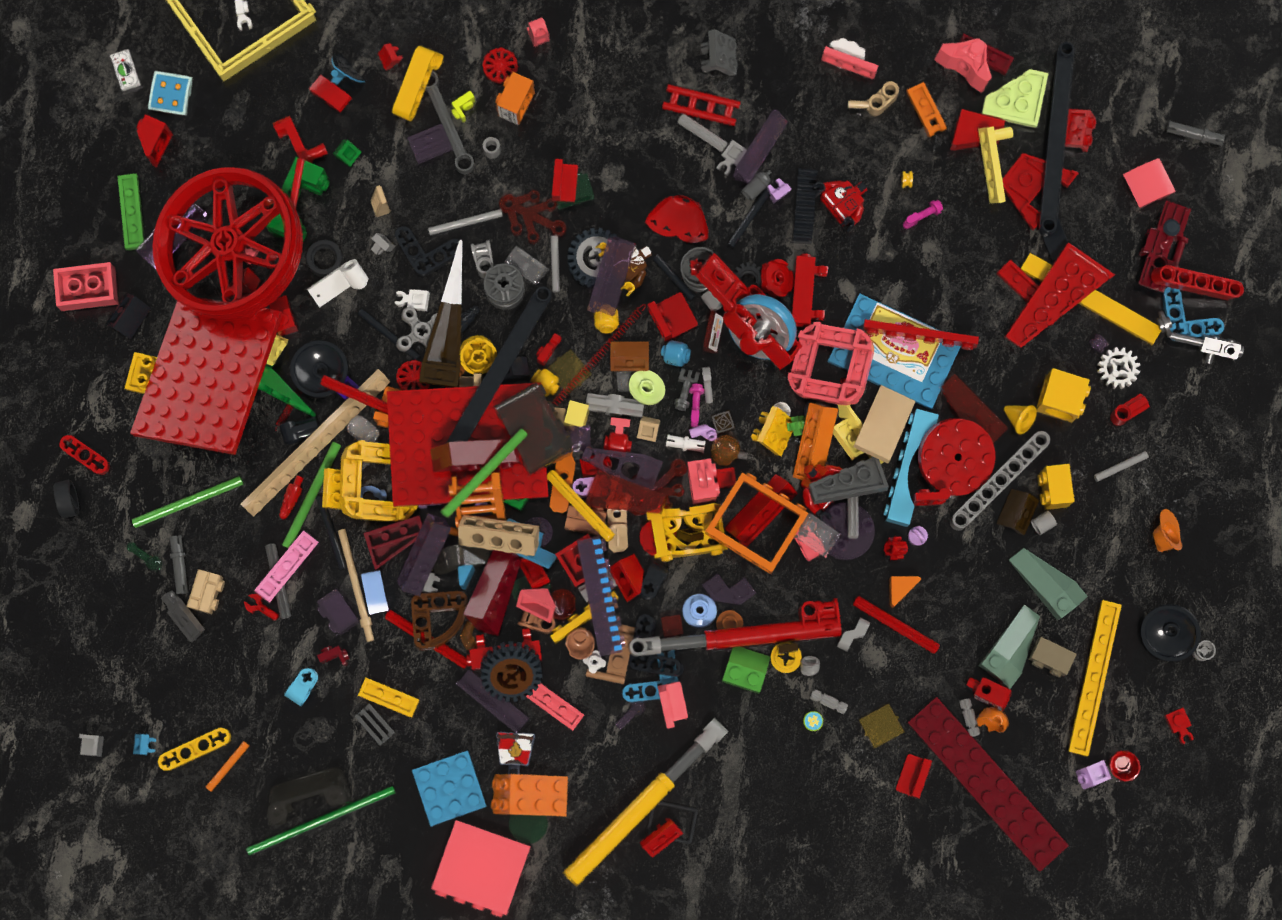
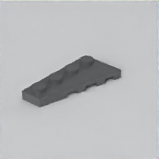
(858, 480)

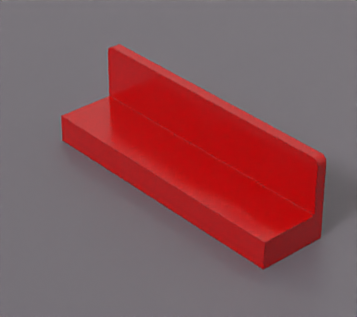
(759, 512)

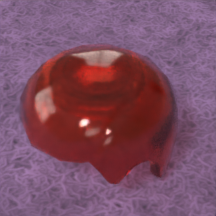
(564, 603)

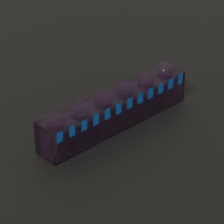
(599, 594)

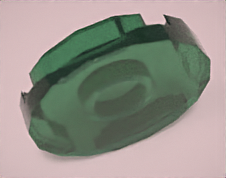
(528, 828)

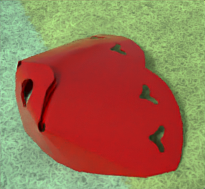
(679, 218)

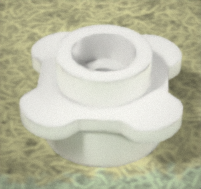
(599, 662)

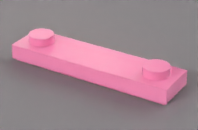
(286, 566)

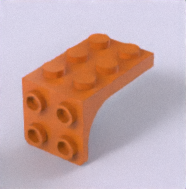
(529, 795)

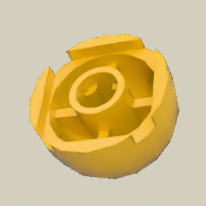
(477, 354)

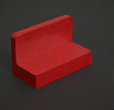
(564, 181)
(913, 776)

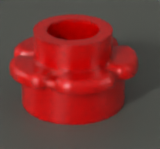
(695, 266)

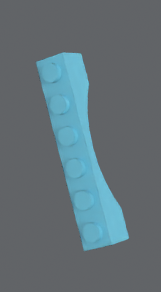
(901, 505)

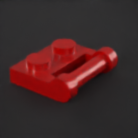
(925, 497)

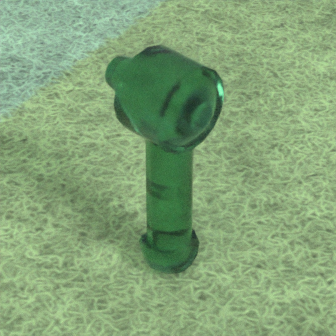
(152, 562)

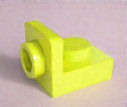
(463, 103)

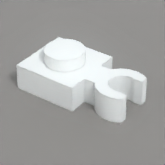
(416, 299)

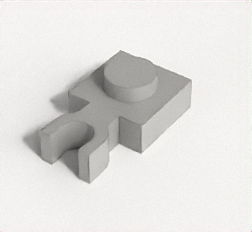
(733, 155)

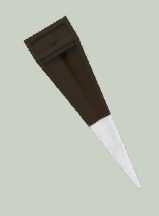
(442, 353)

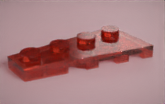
(971, 408)
(619, 494)

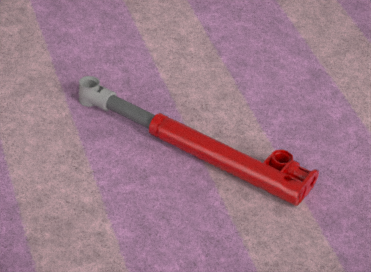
(821, 624)

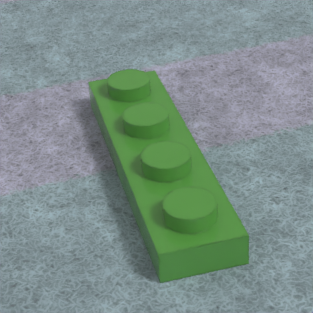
(131, 211)

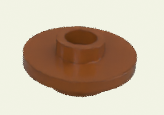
(729, 619)

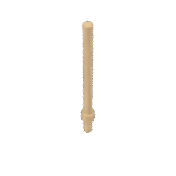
(365, 621)

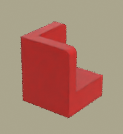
(249, 282)

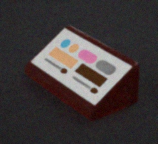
(713, 332)

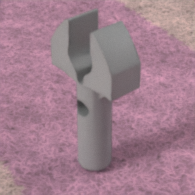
(706, 374)

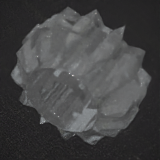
(362, 429)

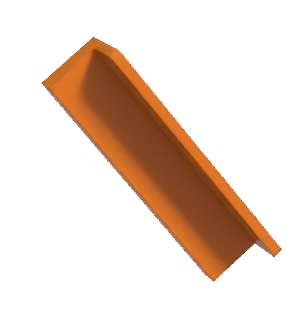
(815, 438)

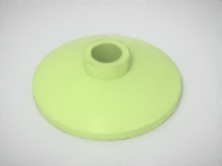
(651, 383)

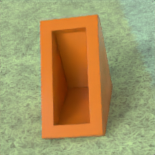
(900, 586)

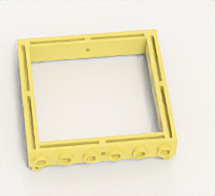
(254, 51)

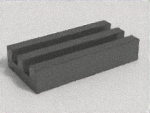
(364, 712)

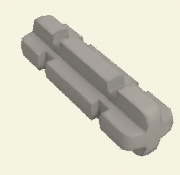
(829, 701)
(969, 717)

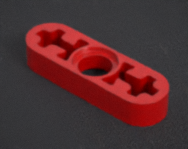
(70, 451)

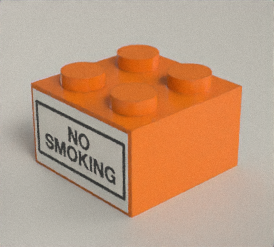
(515, 98)

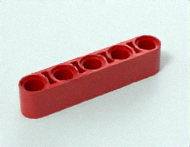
(1189, 282)

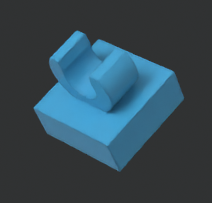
(141, 744)

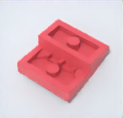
(1149, 182)

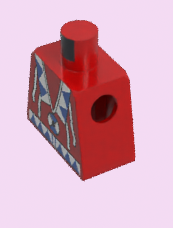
(996, 698)

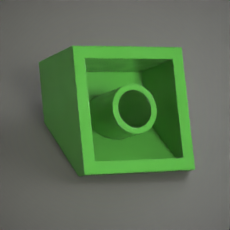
(746, 669)

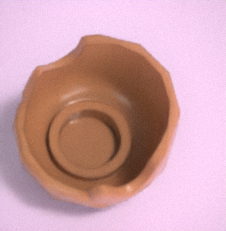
(580, 643)

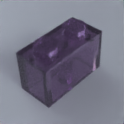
(338, 612)

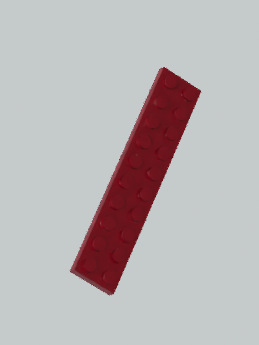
(988, 784)

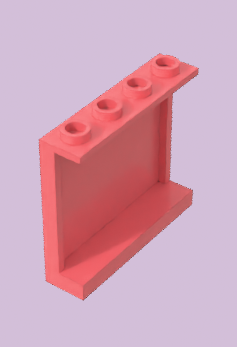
(480, 868)

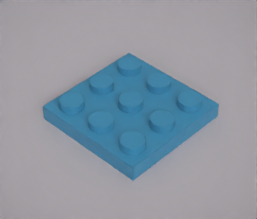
(449, 788)

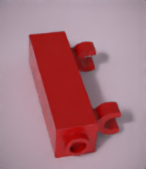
(803, 290)
(476, 655)

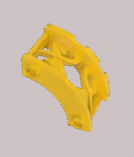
(661, 527)

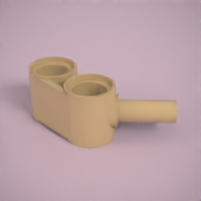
(880, 97)

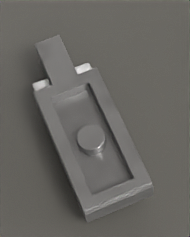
(182, 616)

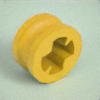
(907, 179)

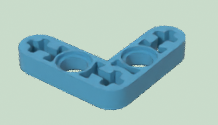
(1185, 326)
(663, 680)

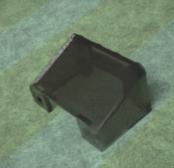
(535, 415)

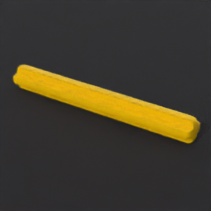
(575, 500)

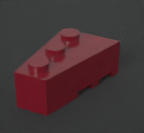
(392, 539)

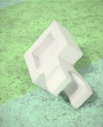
(241, 9)

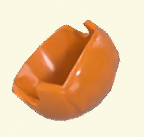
(993, 718)

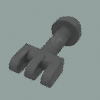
(682, 403)

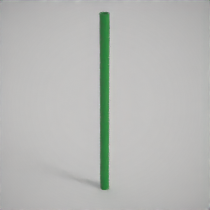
(320, 820)

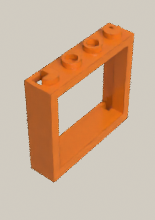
(738, 548)

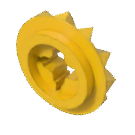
(791, 665)

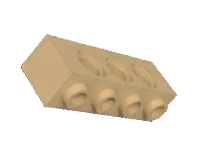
(498, 535)

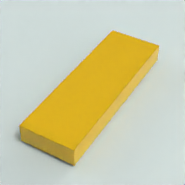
(388, 697)

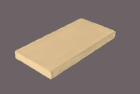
(884, 424)

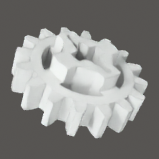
(1125, 371)

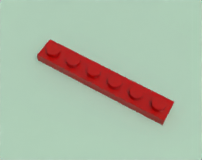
(927, 335)

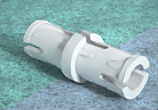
(685, 443)

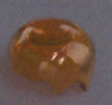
(725, 449)

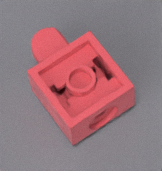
(701, 481)

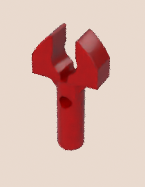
(260, 607)

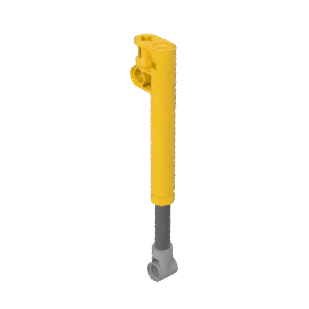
(641, 805)

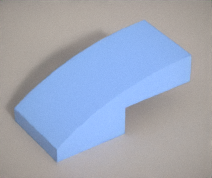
(374, 592)

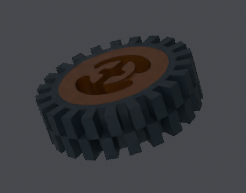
(508, 661)

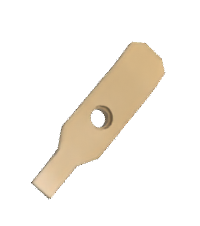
(619, 527)

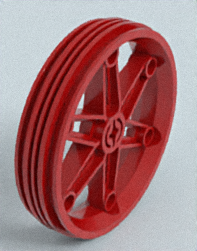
(227, 243)

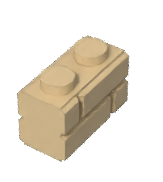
(205, 592)

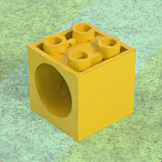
(1063, 395)

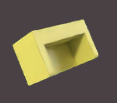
(576, 414)

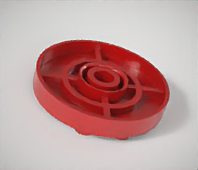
(938, 454)

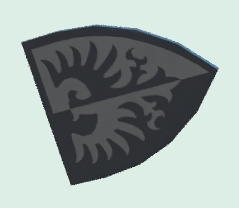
(343, 69)

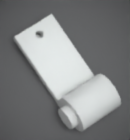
(337, 281)

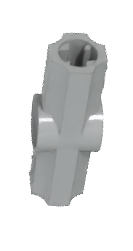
(614, 405)

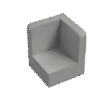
(91, 745)

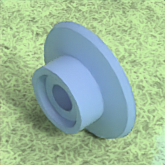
(695, 619)

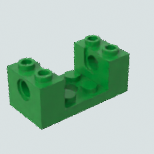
(313, 179)

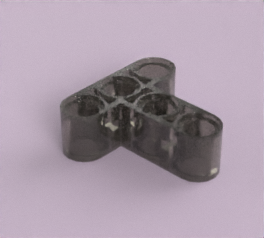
(456, 555)

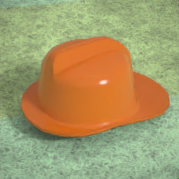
(1167, 533)

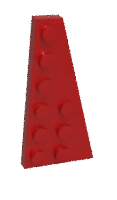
(1062, 288)

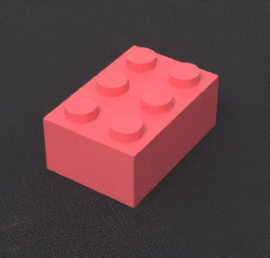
(85, 286)

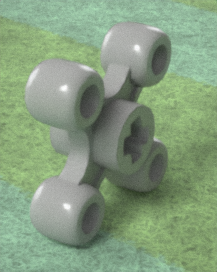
(415, 326)

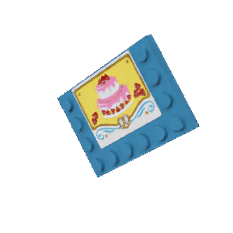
(899, 364)

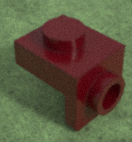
(331, 653)

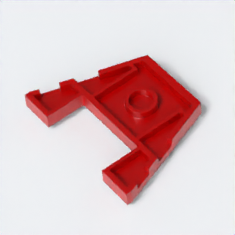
(1025, 182)

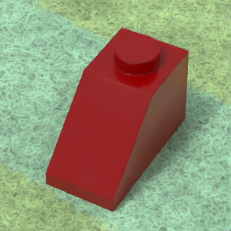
(287, 322)
(628, 576)

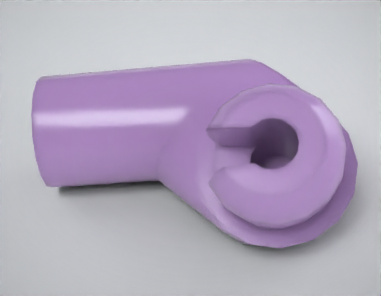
(705, 431)

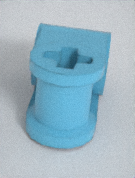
(301, 689)

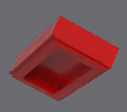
(534, 573)

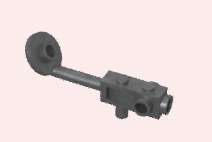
(1211, 345)

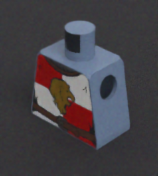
(515, 750)

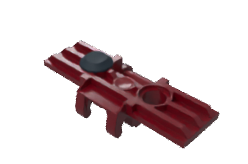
(1159, 241)

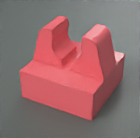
(620, 423)

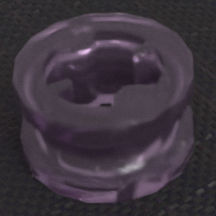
(1099, 343)

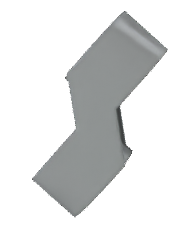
(859, 631)

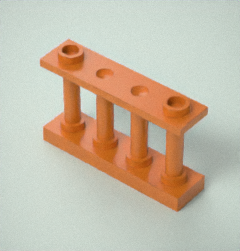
(495, 497)

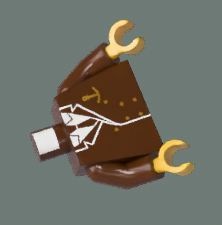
(637, 267)

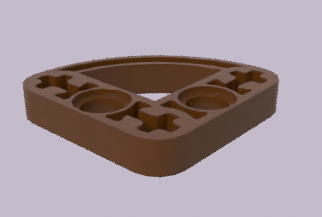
(424, 612)

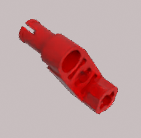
(286, 127)

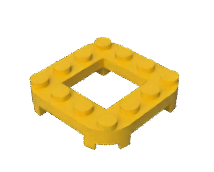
(350, 484)

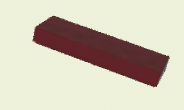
(995, 58)

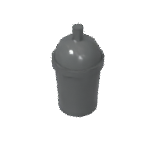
(757, 185)

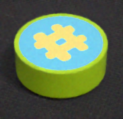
(813, 721)

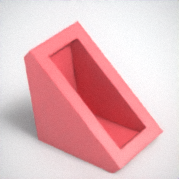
(537, 602)

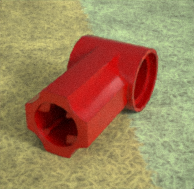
(1129, 409)

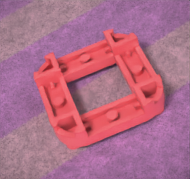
(837, 337)

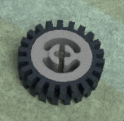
(578, 247)

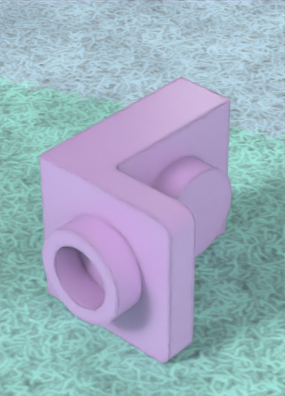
(1093, 774)

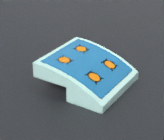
(170, 93)

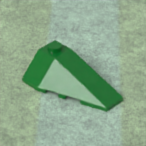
(275, 386)

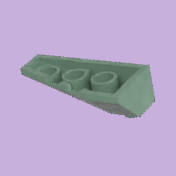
(1052, 587)
(1009, 653)

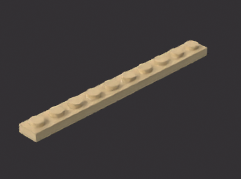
(312, 445)

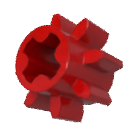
(896, 548)

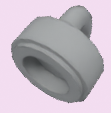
(809, 665)

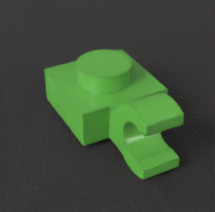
(797, 425)

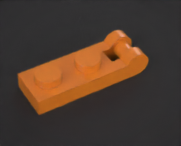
(926, 109)

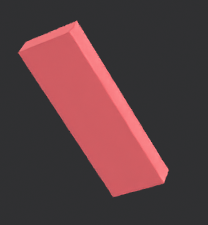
(849, 62)
(556, 706)

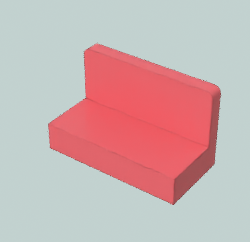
(672, 703)

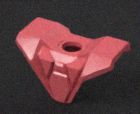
(968, 60)

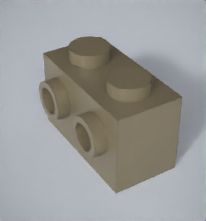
(1052, 657)

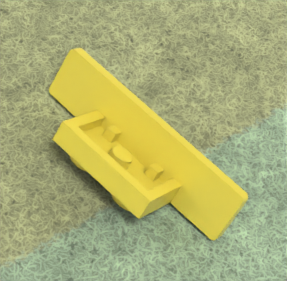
(848, 431)

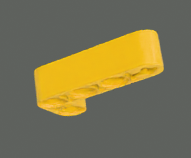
(415, 82)

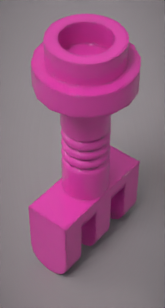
(935, 207)
(696, 390)

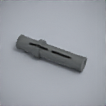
(1195, 133)
(178, 564)

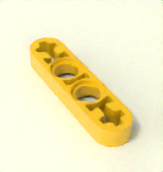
(194, 748)

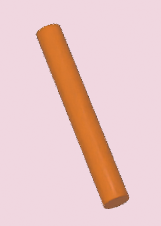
(227, 766)

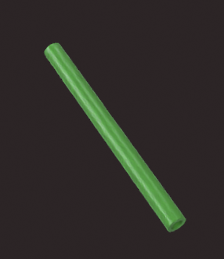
(484, 473)
(311, 495)
(188, 501)

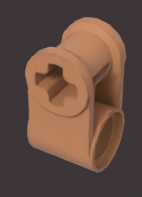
(535, 623)

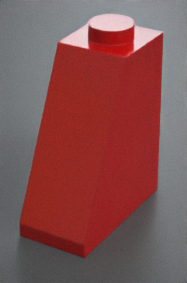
(966, 131)

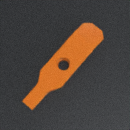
(558, 502)

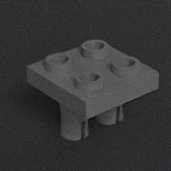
(722, 53)

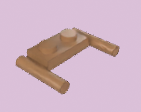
(617, 662)

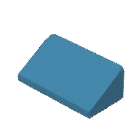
(465, 574)

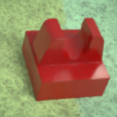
(388, 56)

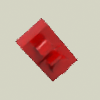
(661, 837)

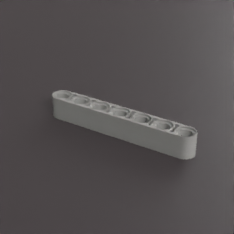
(1008, 476)

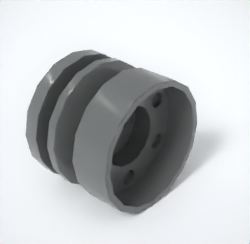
(693, 282)
(513, 292)

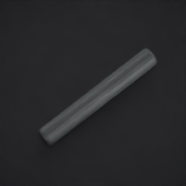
(281, 596)

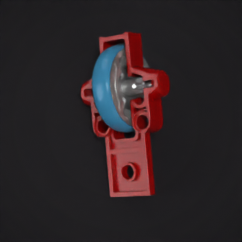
(763, 338)

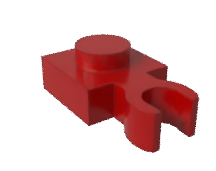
(545, 353)
(1178, 722)

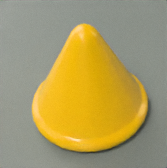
(1021, 417)

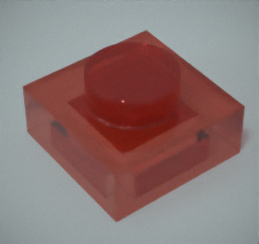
(672, 625)

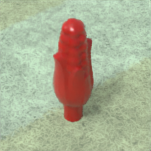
(291, 497)

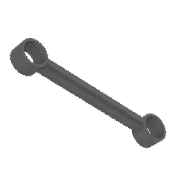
(448, 126)

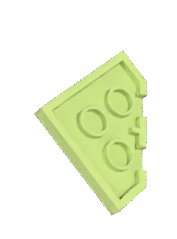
(1018, 100)

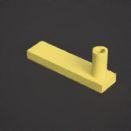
(988, 139)

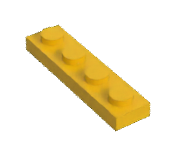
(574, 622)

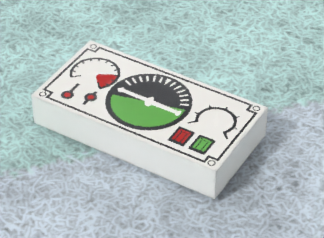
(125, 70)

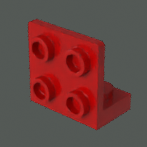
(672, 316)

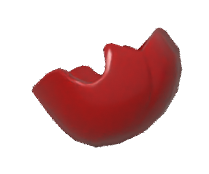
(1124, 765)

